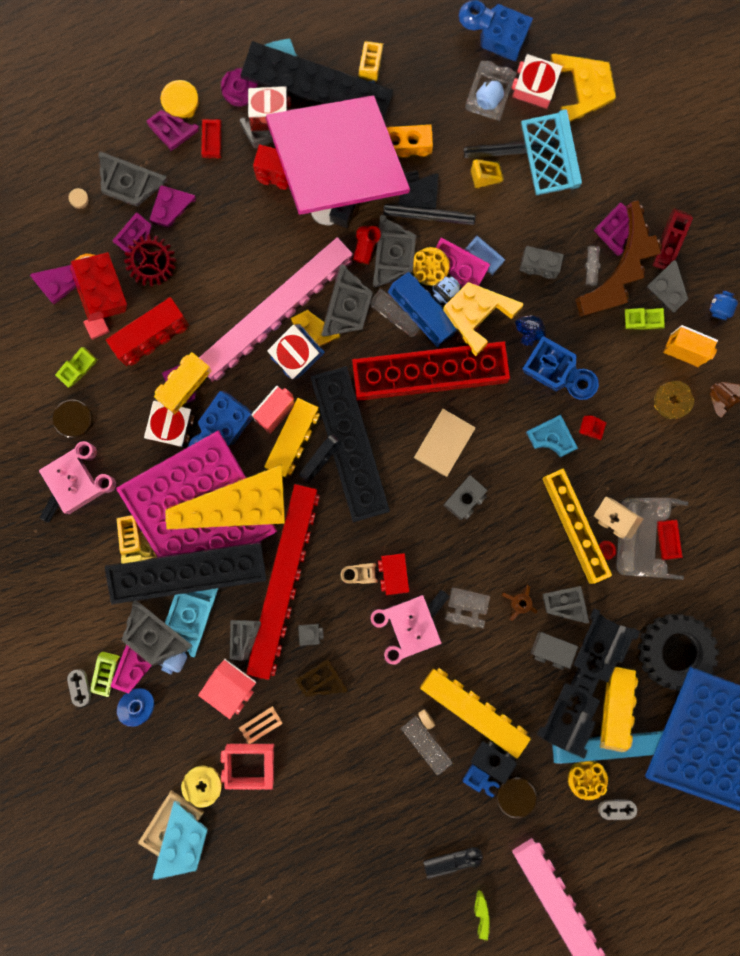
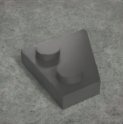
(669, 287)

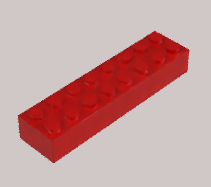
(430, 371)

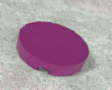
(235, 88)

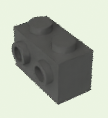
(541, 262)

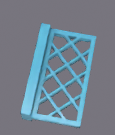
(567, 149)

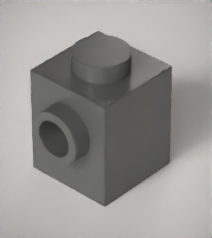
(310, 634)

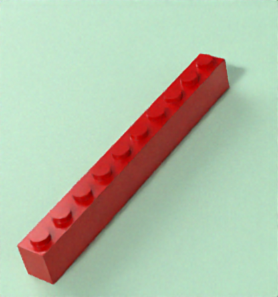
(282, 582)

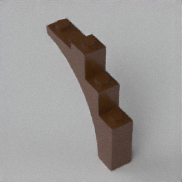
(638, 248)

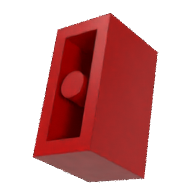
(394, 574)

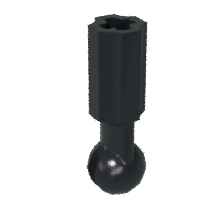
(452, 862)

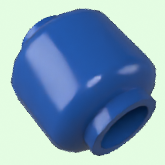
(723, 305)

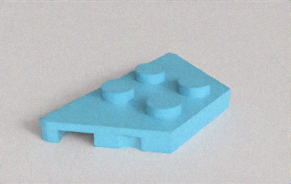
(190, 616)
(181, 844)

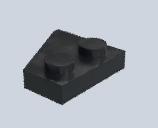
(422, 193)

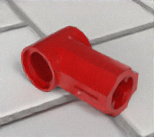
(366, 243)

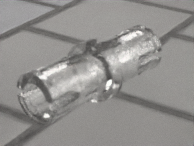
(592, 266)

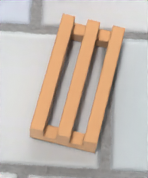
(246, 733)

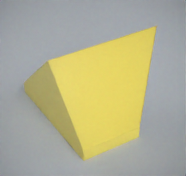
(145, 553)

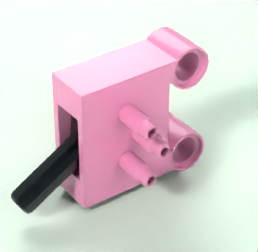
(72, 483)
(413, 625)

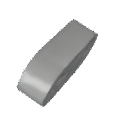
(74, 688)
(617, 814)

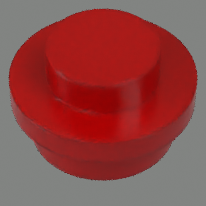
(608, 549)

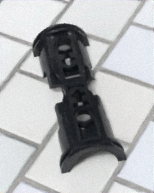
(616, 643)

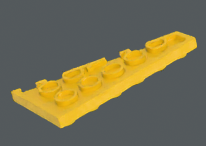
(245, 502)

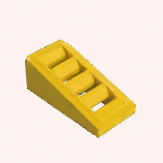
(368, 72)
(126, 522)

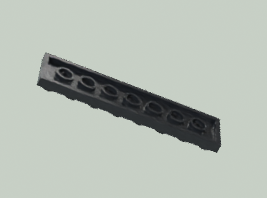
(308, 79)
(354, 455)
(186, 573)

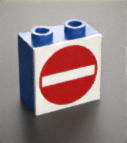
(295, 351)

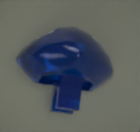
(531, 327)

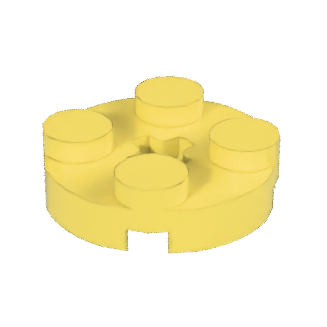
(196, 796)

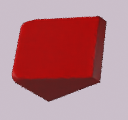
(592, 427)

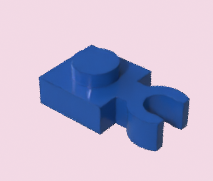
(478, 779)

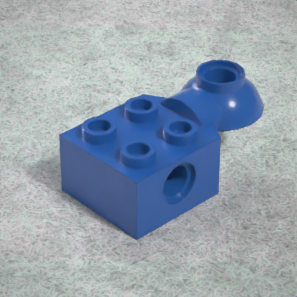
(501, 27)
(557, 369)
(226, 416)

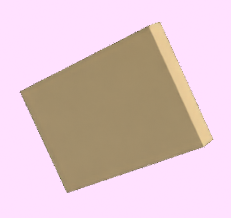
(444, 442)
(154, 834)

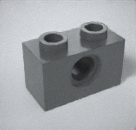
(470, 487)

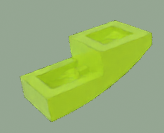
(644, 319)
(77, 367)
(481, 911)

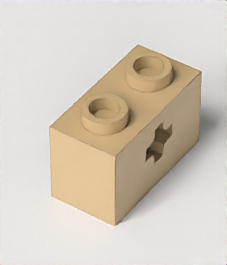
(628, 520)

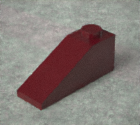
(672, 238)

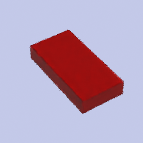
(211, 138)
(669, 539)

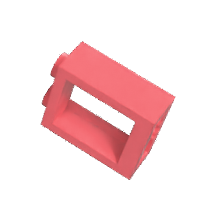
(248, 782)

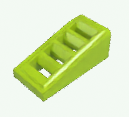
(101, 659)

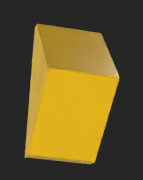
(485, 173)

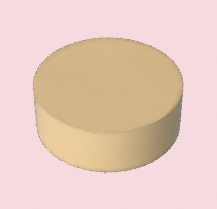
(78, 198)
(426, 719)

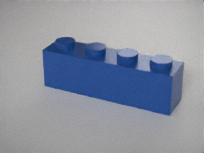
(422, 309)

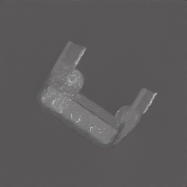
(637, 553)

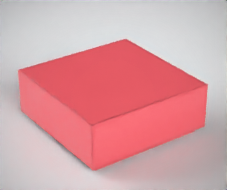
(96, 328)

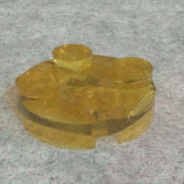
(664, 405)

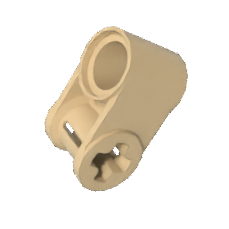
(361, 573)

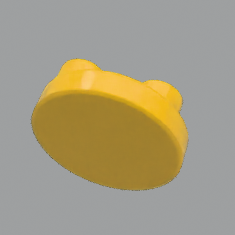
(180, 99)
(430, 266)
(588, 780)

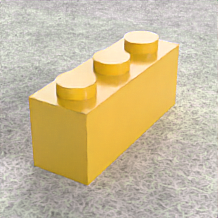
(182, 383)

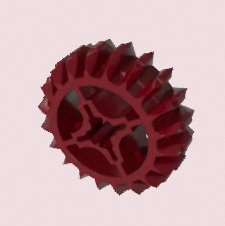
(156, 255)

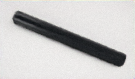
(504, 149)
(429, 214)

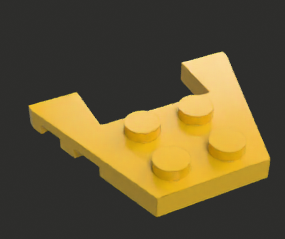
(591, 81)
(472, 306)

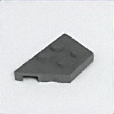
(127, 181)
(393, 253)
(347, 304)
(152, 637)

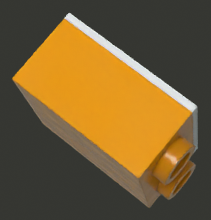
(691, 346)

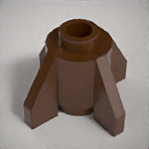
(724, 396)
(514, 603)

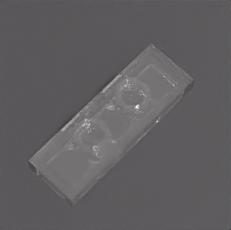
(393, 312)
(426, 745)

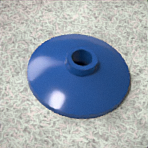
(130, 703)

